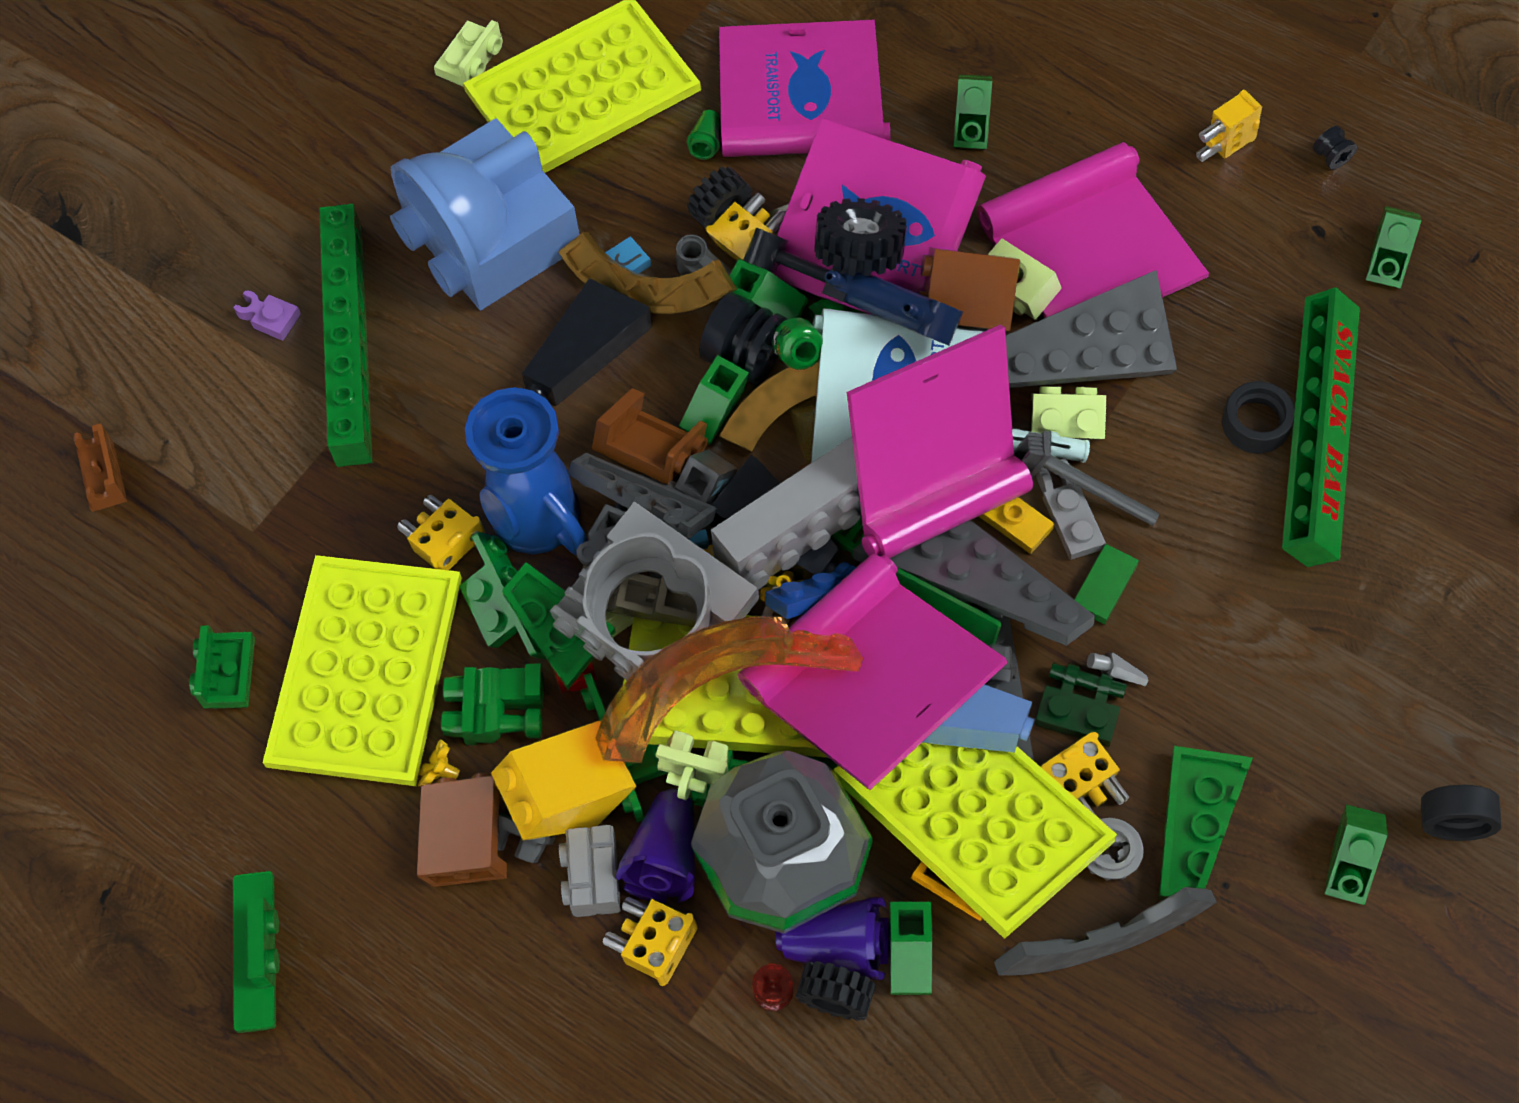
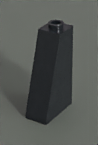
(585, 340)
(750, 484)

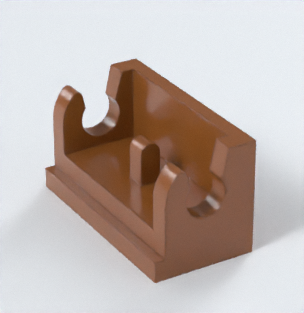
(100, 469)

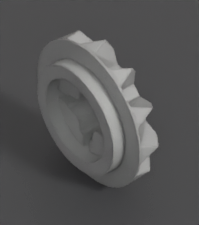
(1127, 858)

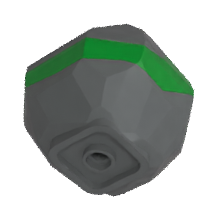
(781, 841)

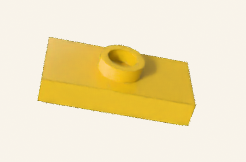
(1020, 523)

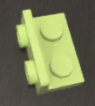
(469, 52)

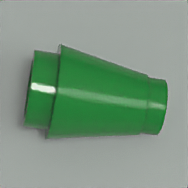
(705, 136)

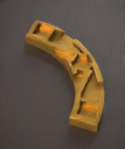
(660, 294)
(768, 403)

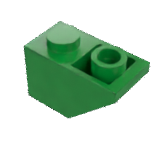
(972, 111)
(1393, 246)
(767, 290)
(715, 397)
(1356, 854)
(910, 948)

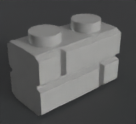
(591, 871)

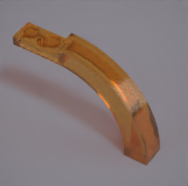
(705, 656)

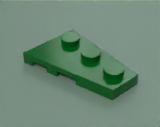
(531, 599)

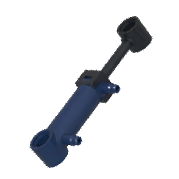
(863, 292)

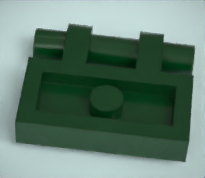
(1078, 714)

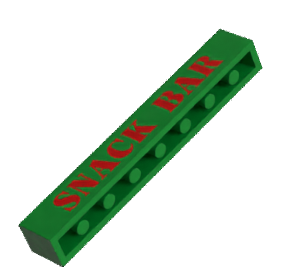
(1321, 429)

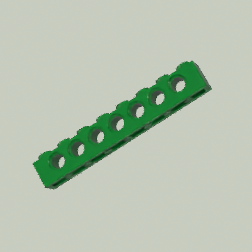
(345, 336)

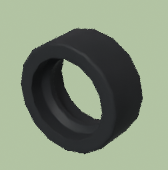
(1265, 394)
(1461, 812)

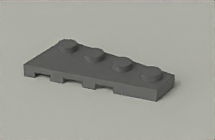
(623, 486)

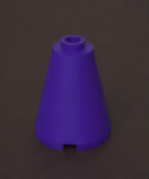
(660, 854)
(844, 936)

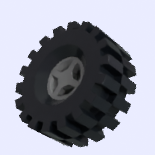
(860, 236)

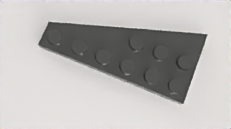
(1098, 339)
(984, 572)

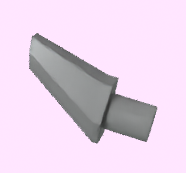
(1117, 667)

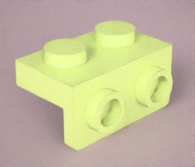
(1069, 414)

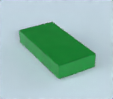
(1106, 582)

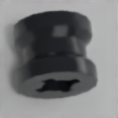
(1335, 147)

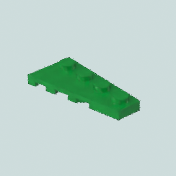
(1198, 812)

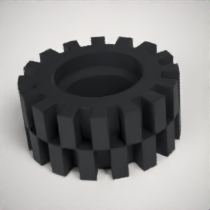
(718, 195)
(835, 990)

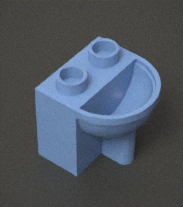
(483, 213)

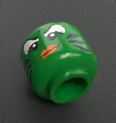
(797, 343)

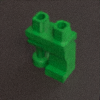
(486, 697)

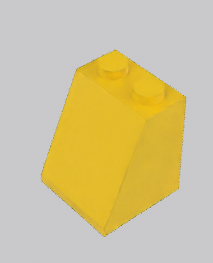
(561, 783)

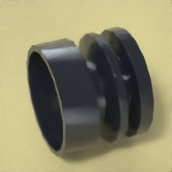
(741, 336)

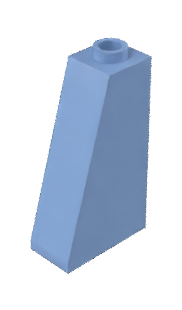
(987, 722)

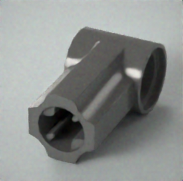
(694, 246)

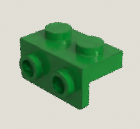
(222, 668)

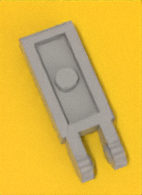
(1071, 516)

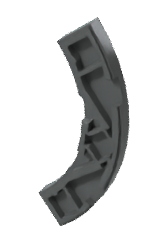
(1065, 953)

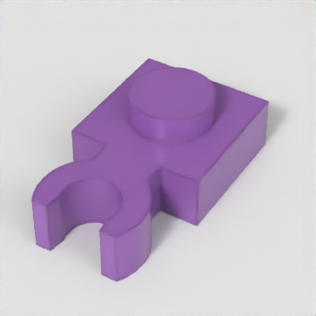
(271, 316)

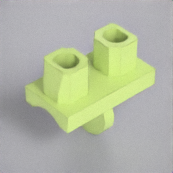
(688, 769)

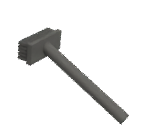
(1036, 453)

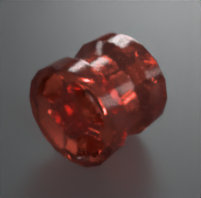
(777, 994)

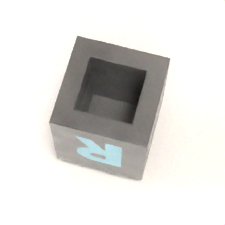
(705, 476)

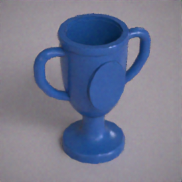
(526, 483)

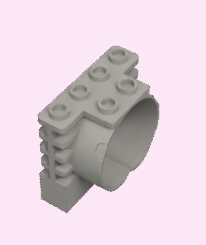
(640, 545)

